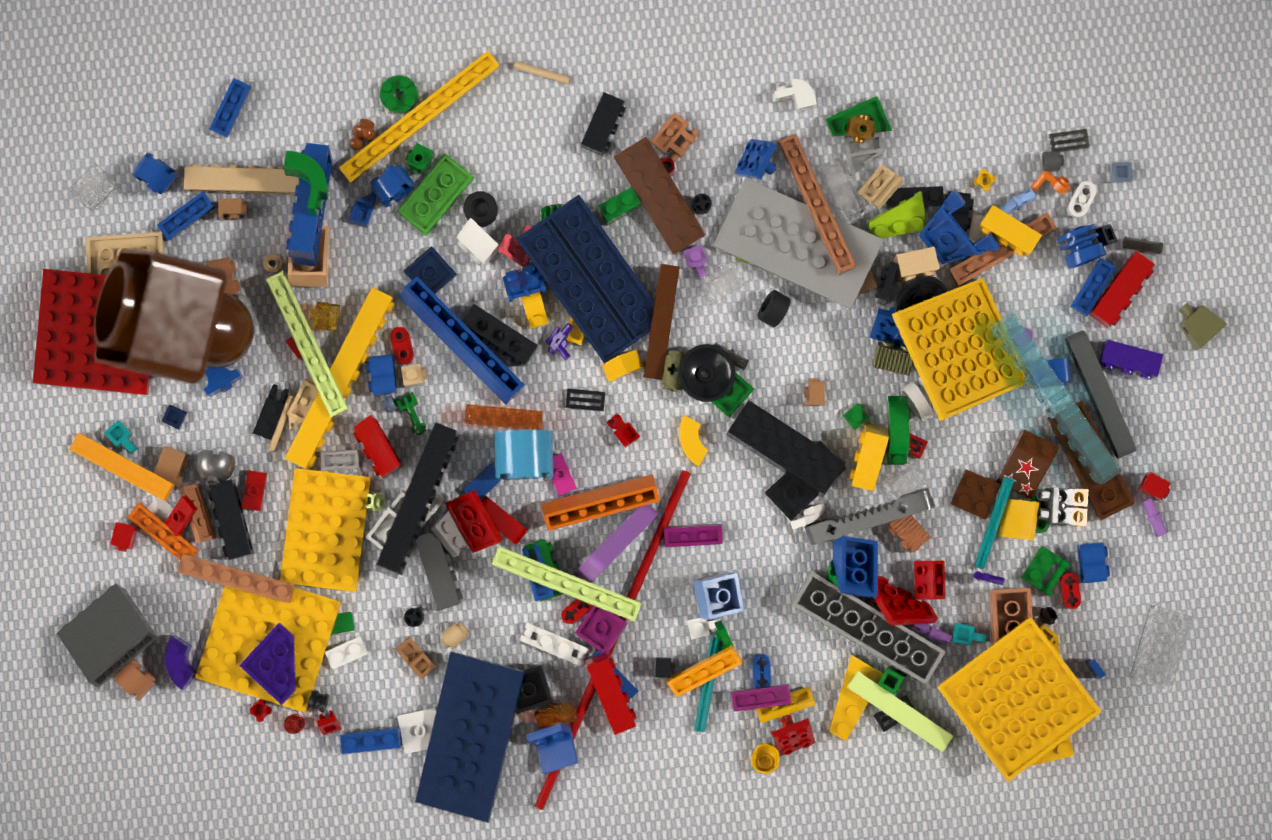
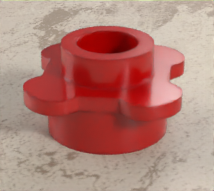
(261, 704)

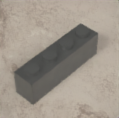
(438, 571)

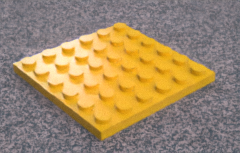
(956, 349)
(247, 619)
(1019, 699)

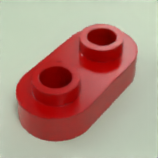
(402, 345)

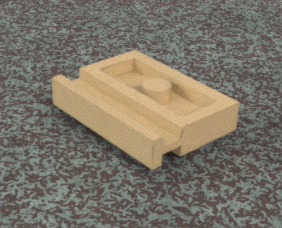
(880, 186)

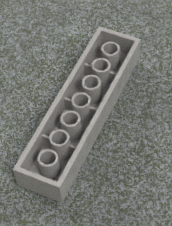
(868, 628)

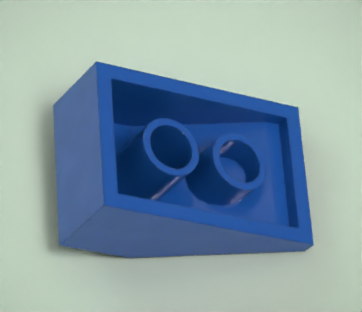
(856, 566)

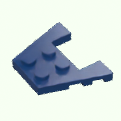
(949, 238)

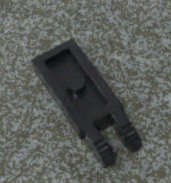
(270, 413)

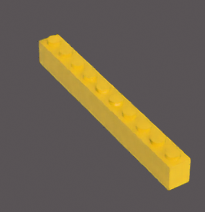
(345, 371)

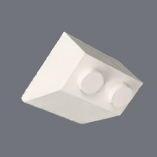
(477, 242)

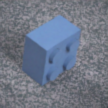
(718, 595)

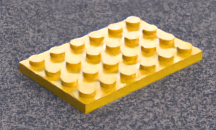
(325, 530)

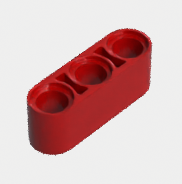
(504, 522)

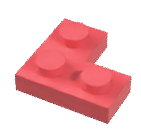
(511, 249)

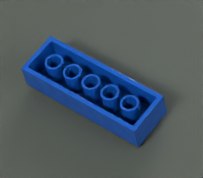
(307, 229)

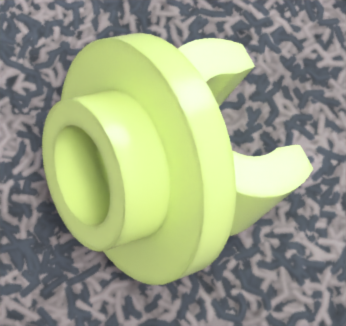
(377, 502)

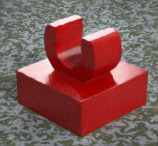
(328, 724)

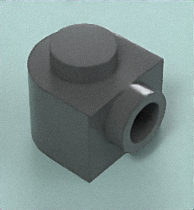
(1052, 161)

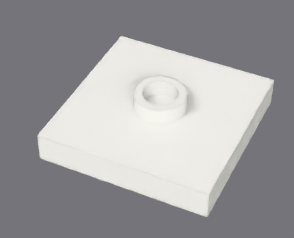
(416, 729)

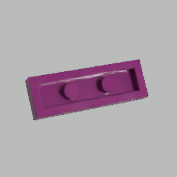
(693, 535)
(761, 697)

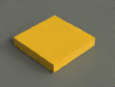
(1019, 520)

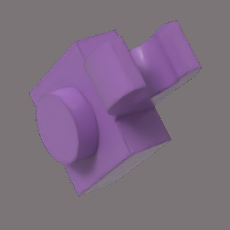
(696, 259)

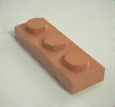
(200, 522)

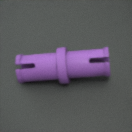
(1154, 517)
(932, 633)

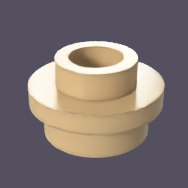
(277, 267)

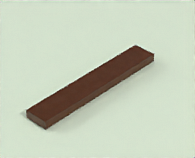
(661, 321)

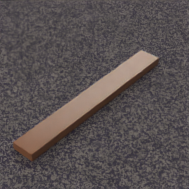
(817, 204)

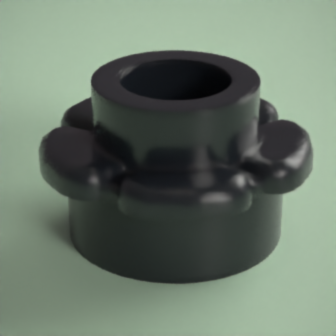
(1048, 615)

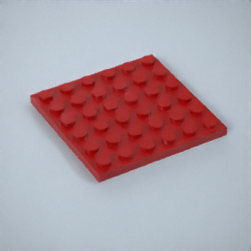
(67, 337)

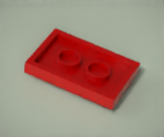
(473, 521)

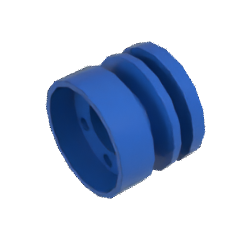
(1081, 246)

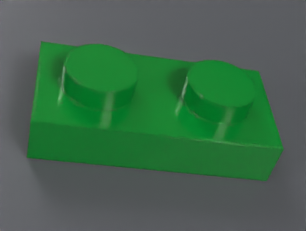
(722, 635)

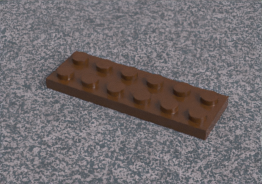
(659, 195)
(1104, 498)

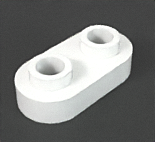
(1082, 200)

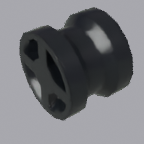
(703, 201)
(411, 618)
(319, 701)

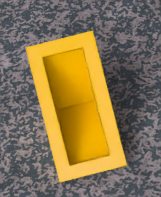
(622, 365)

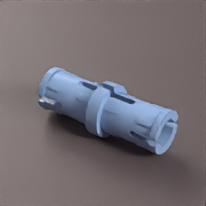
(1018, 201)

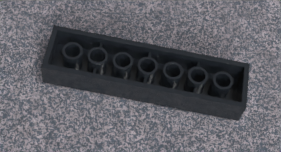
(415, 502)

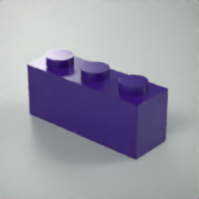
(1130, 359)

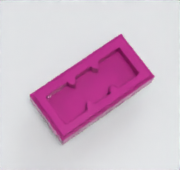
(562, 477)

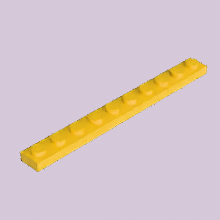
(419, 117)

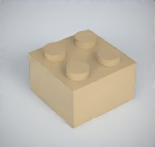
(916, 264)

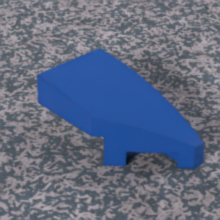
(363, 210)

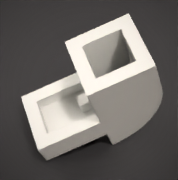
(800, 91)

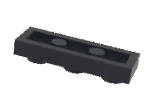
(931, 196)

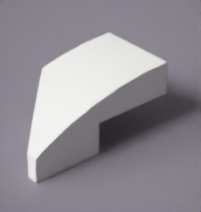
(811, 514)

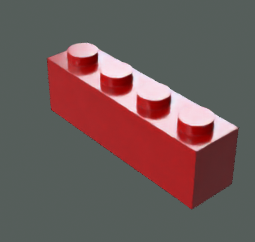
(1122, 289)
(610, 693)

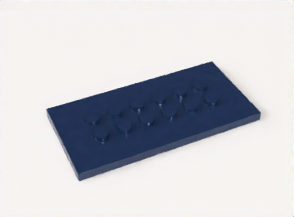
(590, 278)
(470, 736)

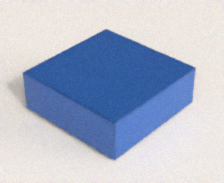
(1095, 668)

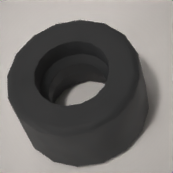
(489, 200)
(774, 308)

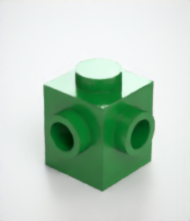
(419, 159)

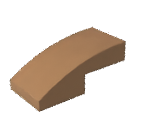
(415, 657)

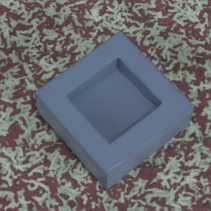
(1121, 172)

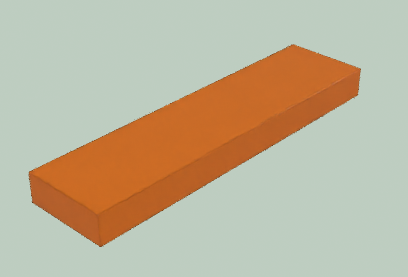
(160, 532)

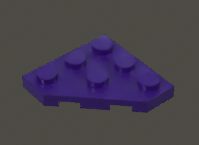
(274, 663)

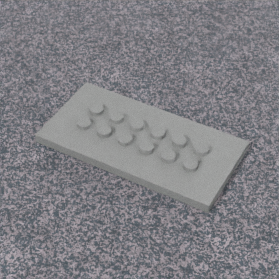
(784, 241)

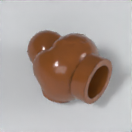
(362, 131)

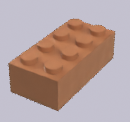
(1008, 610)

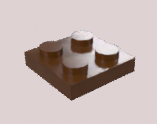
(975, 494)

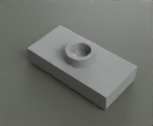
(339, 460)

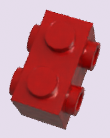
(929, 580)

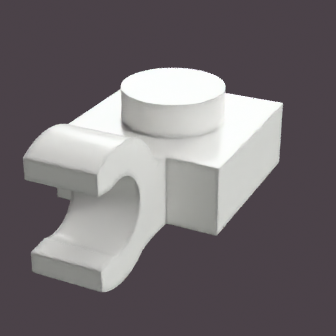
(700, 627)

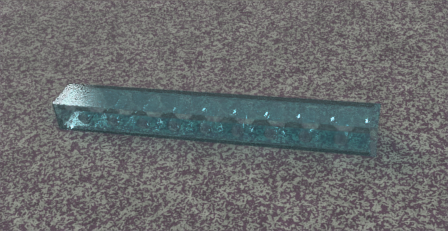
(1056, 398)

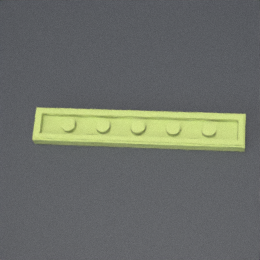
(900, 711)

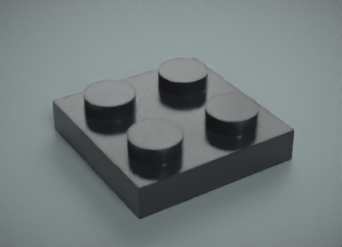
(884, 289)

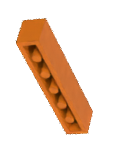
(600, 502)

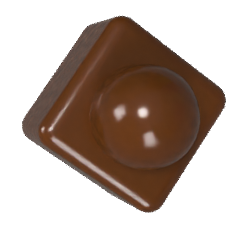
(169, 317)

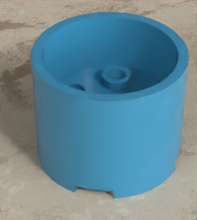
(523, 454)

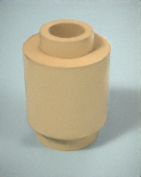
(454, 635)

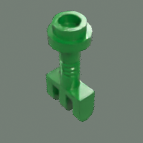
(419, 428)

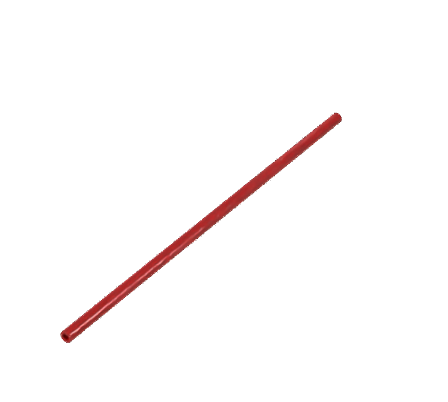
(632, 594)

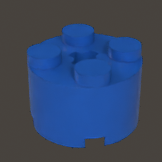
(155, 173)
(392, 185)

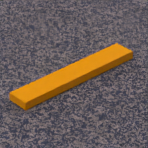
(122, 466)

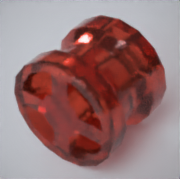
(291, 726)

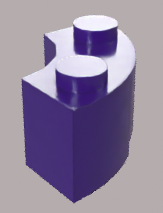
(178, 662)

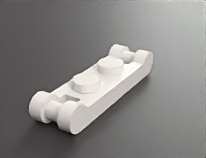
(554, 644)

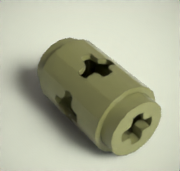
(669, 381)

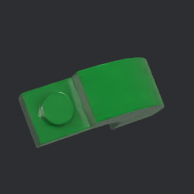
(305, 167)
(898, 430)

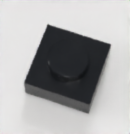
(1106, 235)

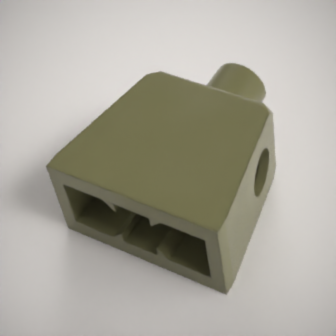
(1200, 325)

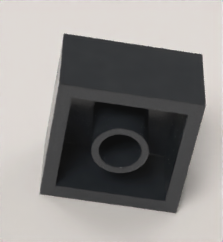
(534, 690)

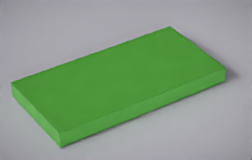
(435, 194)

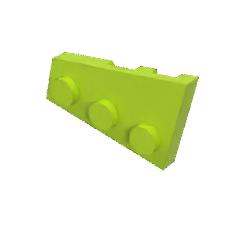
(901, 219)

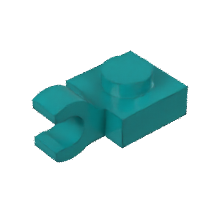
(120, 436)
(965, 634)

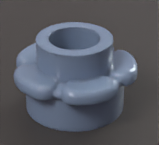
(389, 404)

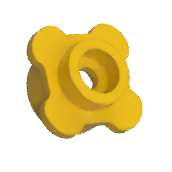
(983, 174)

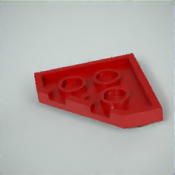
(900, 607)

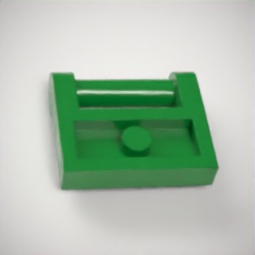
(1040, 567)

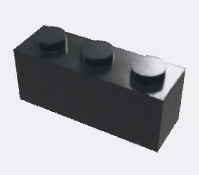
(603, 124)

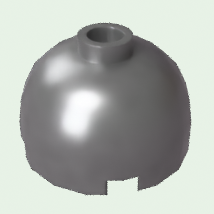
(215, 467)

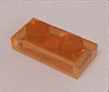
(554, 715)

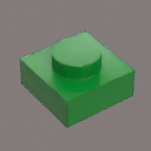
(856, 416)

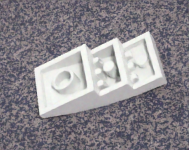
(382, 528)

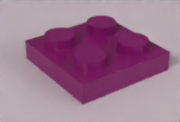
(601, 629)

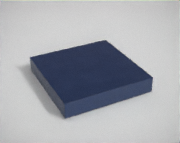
(431, 270)

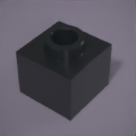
(664, 667)

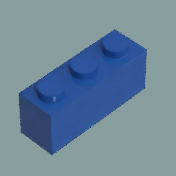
(371, 740)

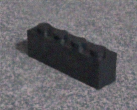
(231, 519)

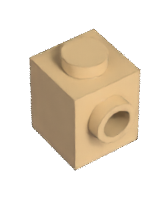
(413, 375)

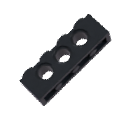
(527, 347)

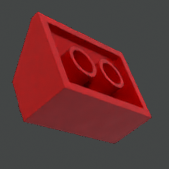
(377, 447)

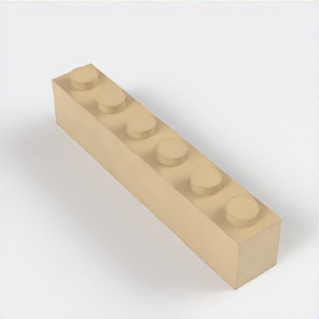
(238, 180)

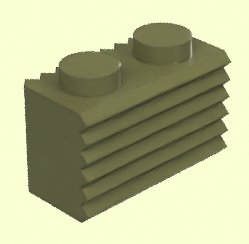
(892, 358)

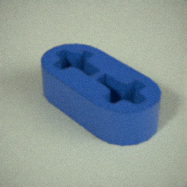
(766, 670)

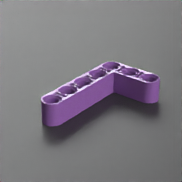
(616, 543)

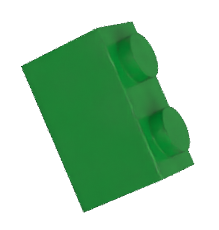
(619, 206)

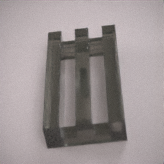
(1069, 133)

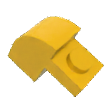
(535, 310)

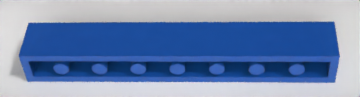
(461, 340)

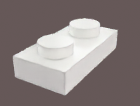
(346, 652)

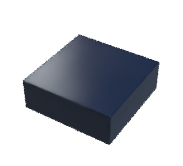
(174, 417)

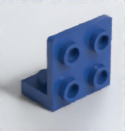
(554, 747)

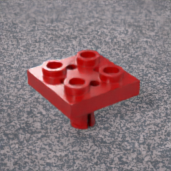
(793, 736)

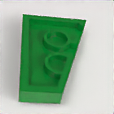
(838, 123)

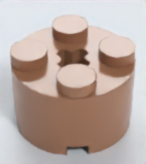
(134, 680)

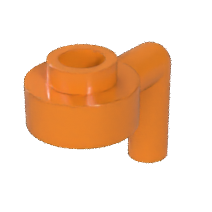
(1060, 184)

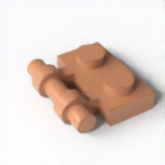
(670, 133)

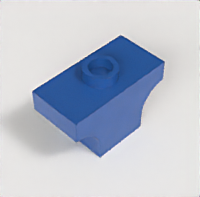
(221, 380)

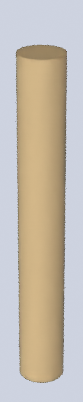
(542, 72)
(281, 423)

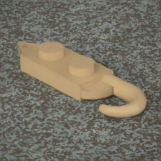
(302, 402)

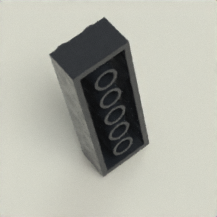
(785, 448)

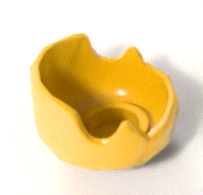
(765, 759)

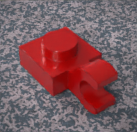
(624, 432)

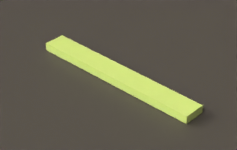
(307, 344)
(566, 583)

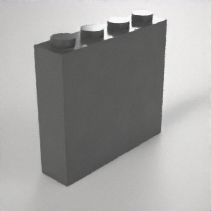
(107, 635)

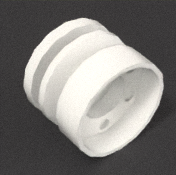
(918, 400)

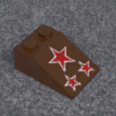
(1028, 463)

